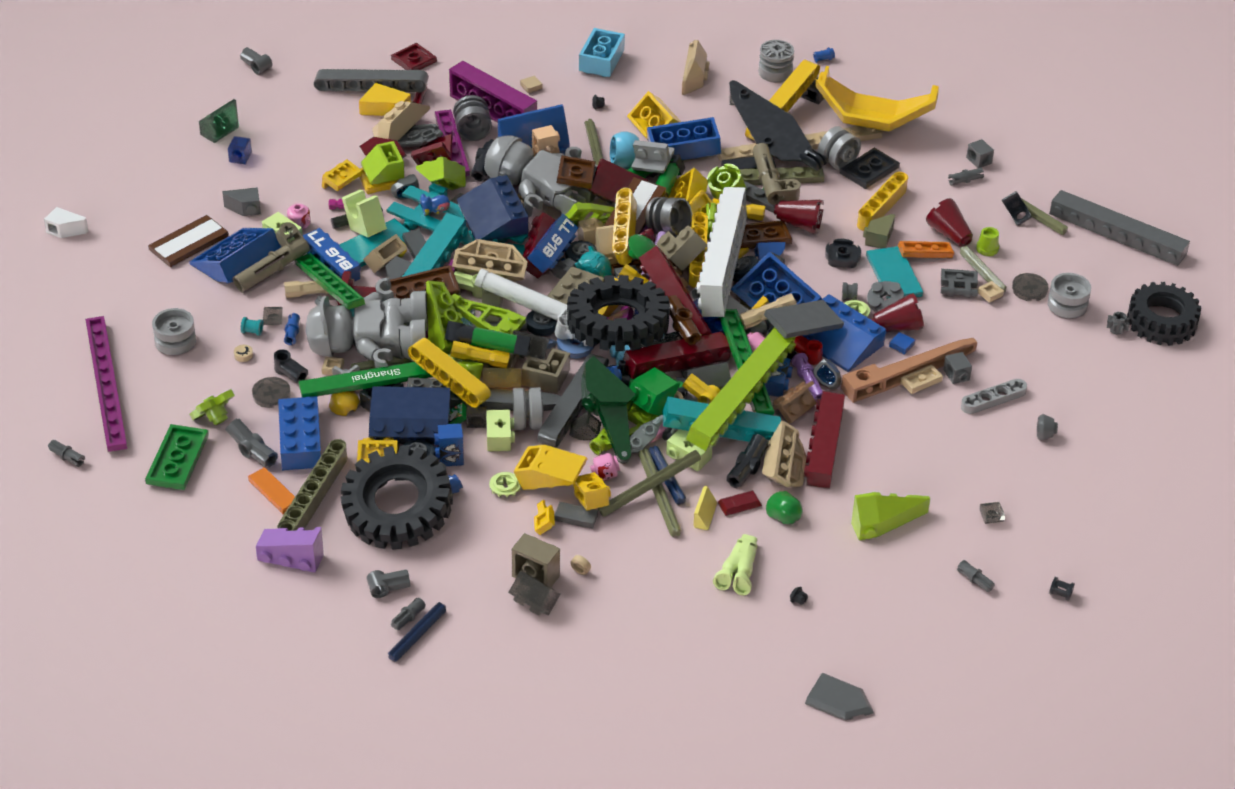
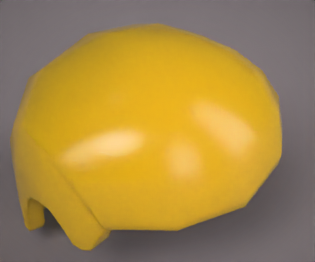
(344, 402)

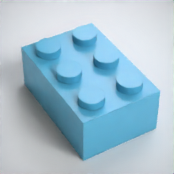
(601, 52)

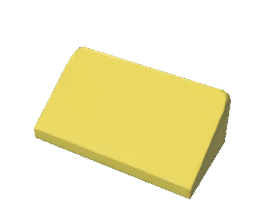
(704, 509)

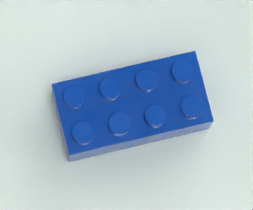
(688, 138)
(299, 433)

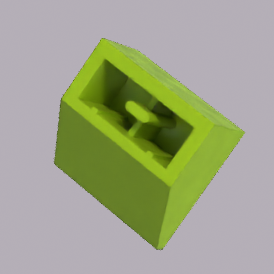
(383, 164)
(444, 173)

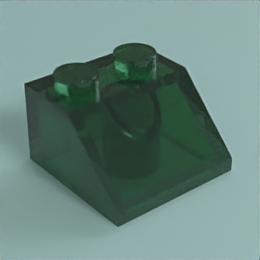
(220, 122)

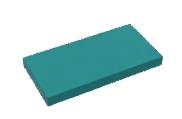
(361, 245)
(892, 267)

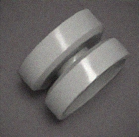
(839, 147)
(1069, 295)
(174, 331)
(527, 408)

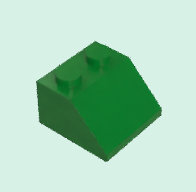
(652, 390)

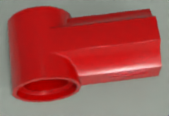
(811, 348)

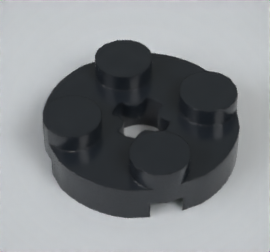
(848, 259)

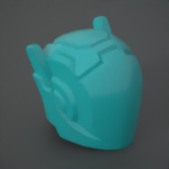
(594, 263)

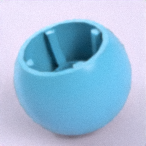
(622, 149)

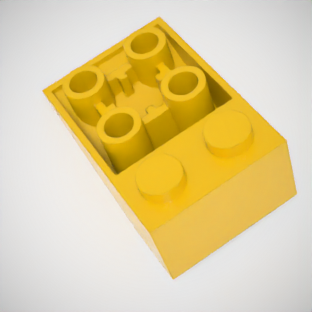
(548, 467)

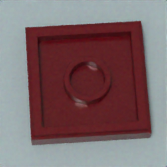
(414, 57)

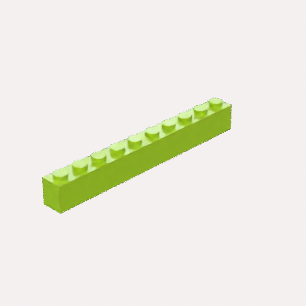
(740, 390)

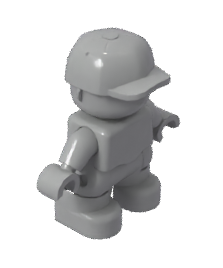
(534, 174)
(379, 327)

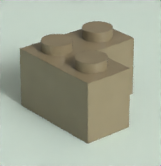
(683, 248)
(547, 373)

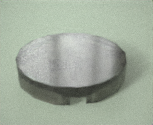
(1030, 286)
(269, 390)

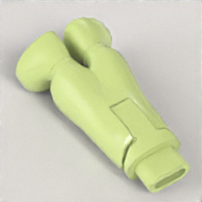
(739, 563)

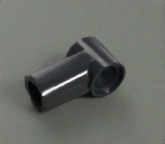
(286, 365)

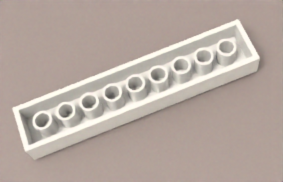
(722, 252)

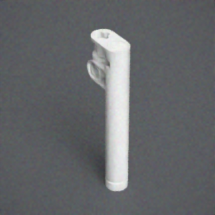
(528, 299)

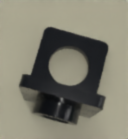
(1015, 206)

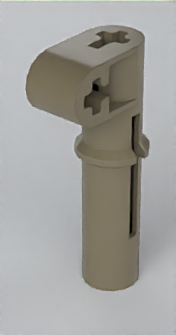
(769, 177)
(290, 251)

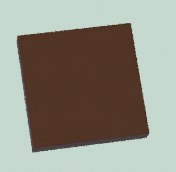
(576, 172)

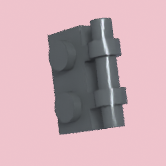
(959, 278)

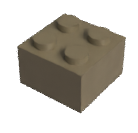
(536, 559)

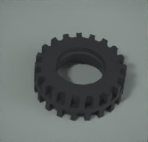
(1159, 327)

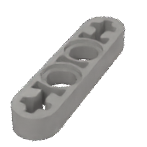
(974, 403)

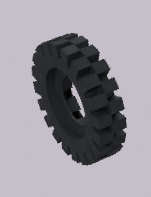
(595, 328)
(382, 527)

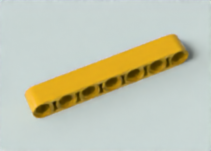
(793, 87)

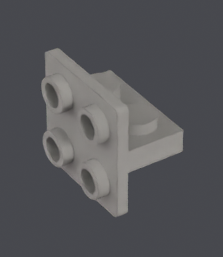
(651, 156)

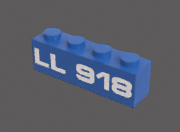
(553, 244)
(331, 254)

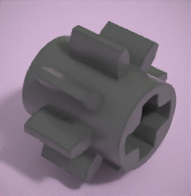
(1118, 323)

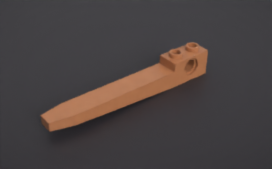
(874, 380)

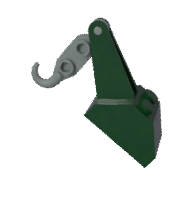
(611, 400)

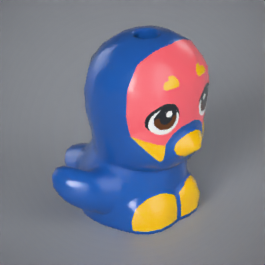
(436, 204)

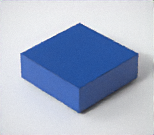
(902, 343)

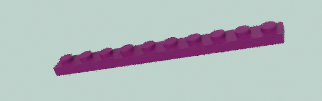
(106, 384)

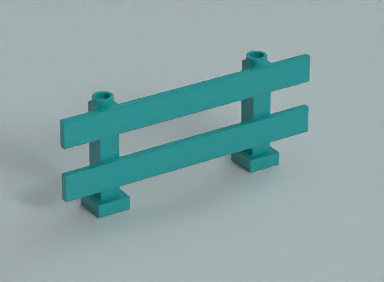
(416, 217)

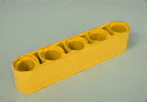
(883, 199)
(624, 224)
(700, 226)
(449, 372)

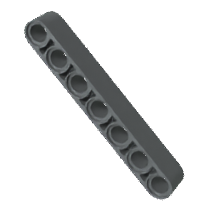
(364, 79)
(566, 409)

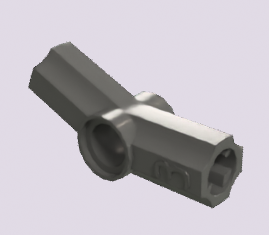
(251, 443)

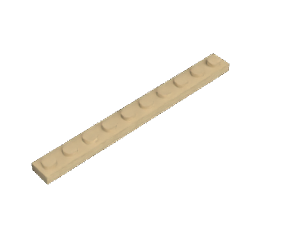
(814, 139)

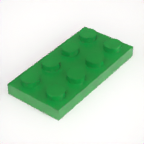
(177, 457)

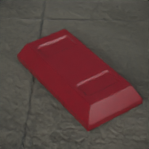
(739, 503)

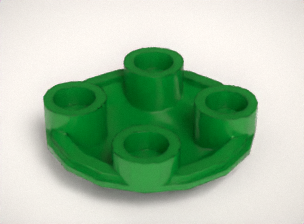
(639, 245)

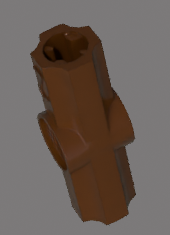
(683, 321)

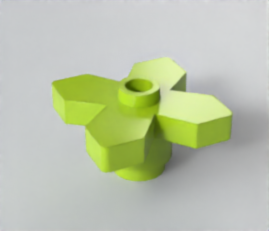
(213, 408)

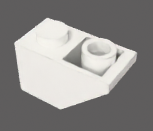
(65, 223)

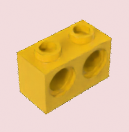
(591, 491)

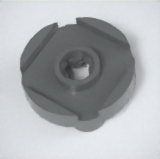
(882, 289)

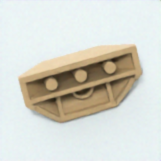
(695, 69)
(399, 120)
(491, 256)
(785, 457)

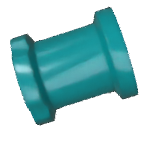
(251, 326)

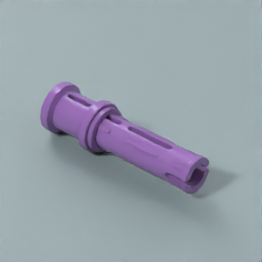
(805, 371)

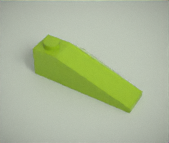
(439, 312)
(879, 514)

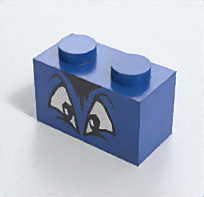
(779, 380)
(449, 444)

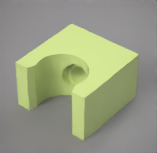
(364, 214)

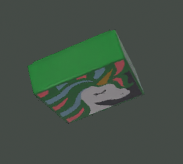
(458, 414)

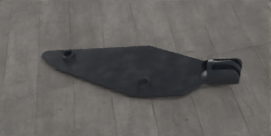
(774, 127)

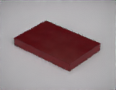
(610, 179)

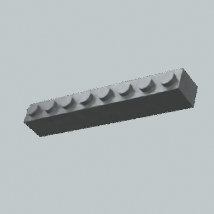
(1119, 227)

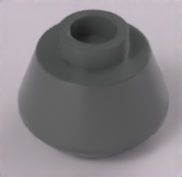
(1046, 427)

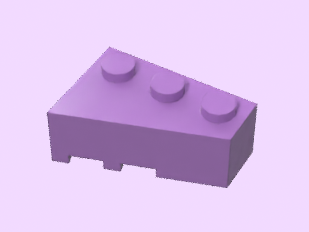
(291, 549)

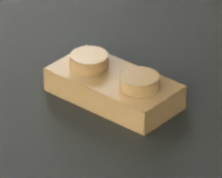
(921, 379)

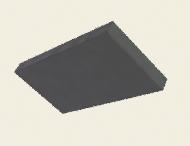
(803, 319)

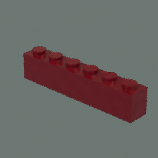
(664, 276)
(677, 355)
(825, 439)

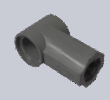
(256, 61)
(382, 583)

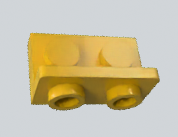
(341, 175)
(370, 445)

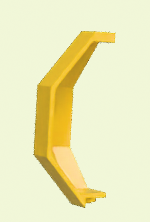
(872, 110)

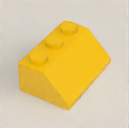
(651, 112)
(689, 185)

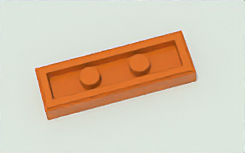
(925, 249)
(271, 489)

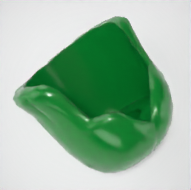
(784, 507)

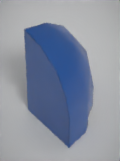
(763, 248)

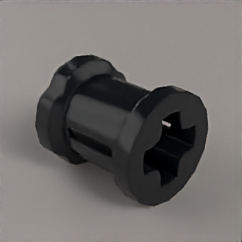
(1054, 588)

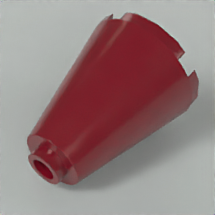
(801, 214)
(950, 222)
(900, 315)

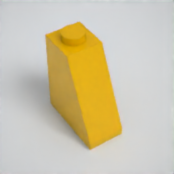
(381, 100)

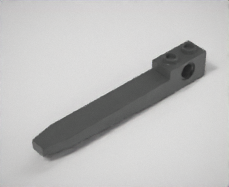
(499, 400)

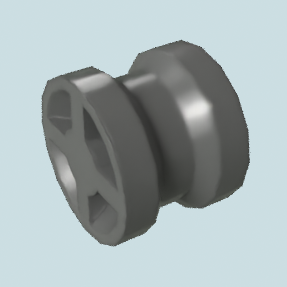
(849, 291)

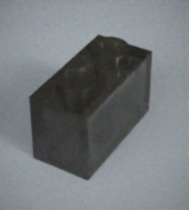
(534, 593)

